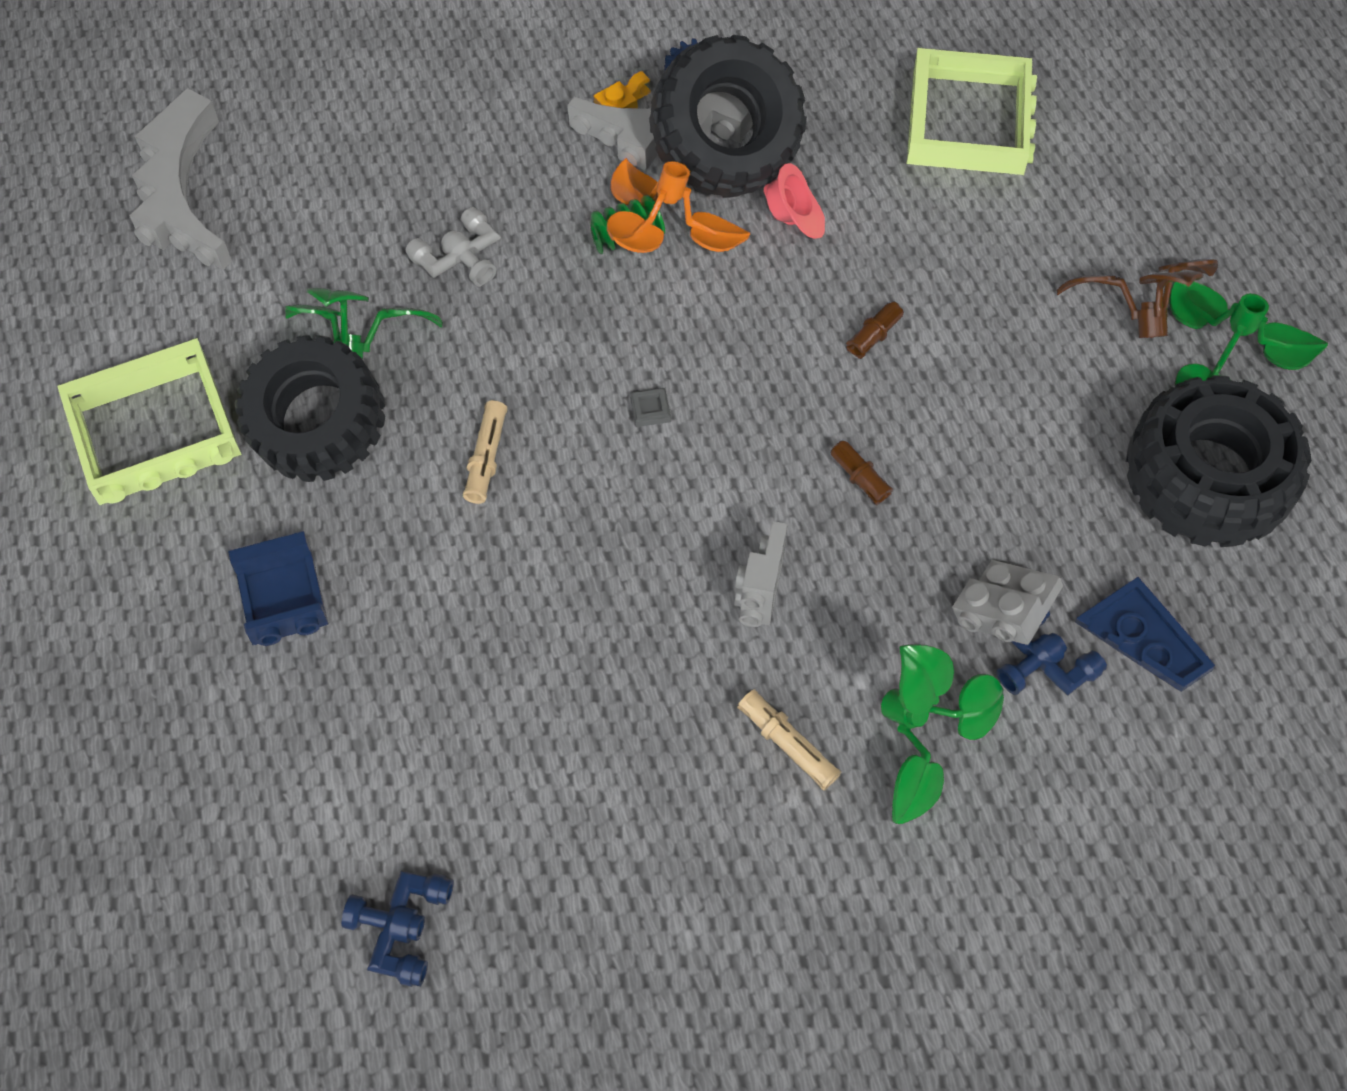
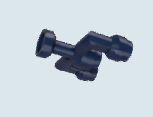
(1046, 653)
(399, 924)

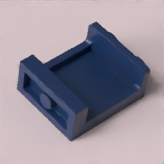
(279, 589)

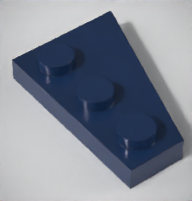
(1147, 634)

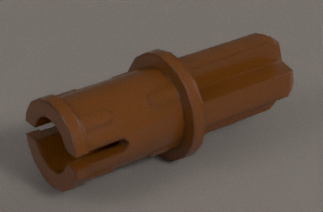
(874, 329)
(861, 472)

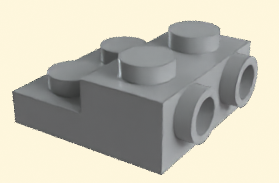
(760, 578)
(1007, 602)

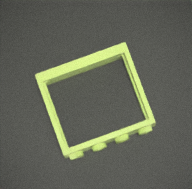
(981, 69)
(130, 379)

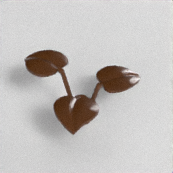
(1153, 315)

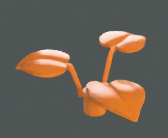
(640, 236)

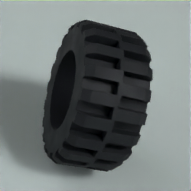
(285, 375)

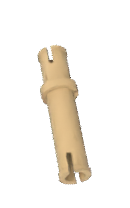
(482, 463)
(796, 746)

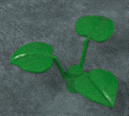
(354, 342)
(1283, 343)
(923, 678)

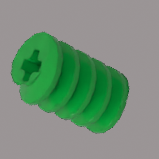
(599, 222)

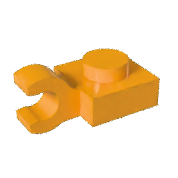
(624, 96)

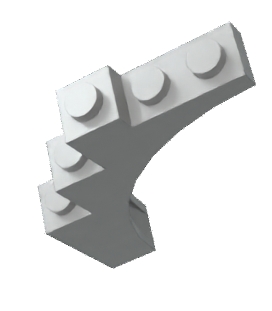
(630, 127)
(162, 182)

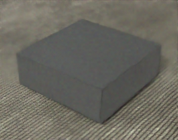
(650, 407)

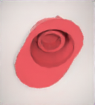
(794, 203)

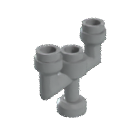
(459, 248)

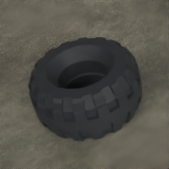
(755, 79)
(1206, 501)

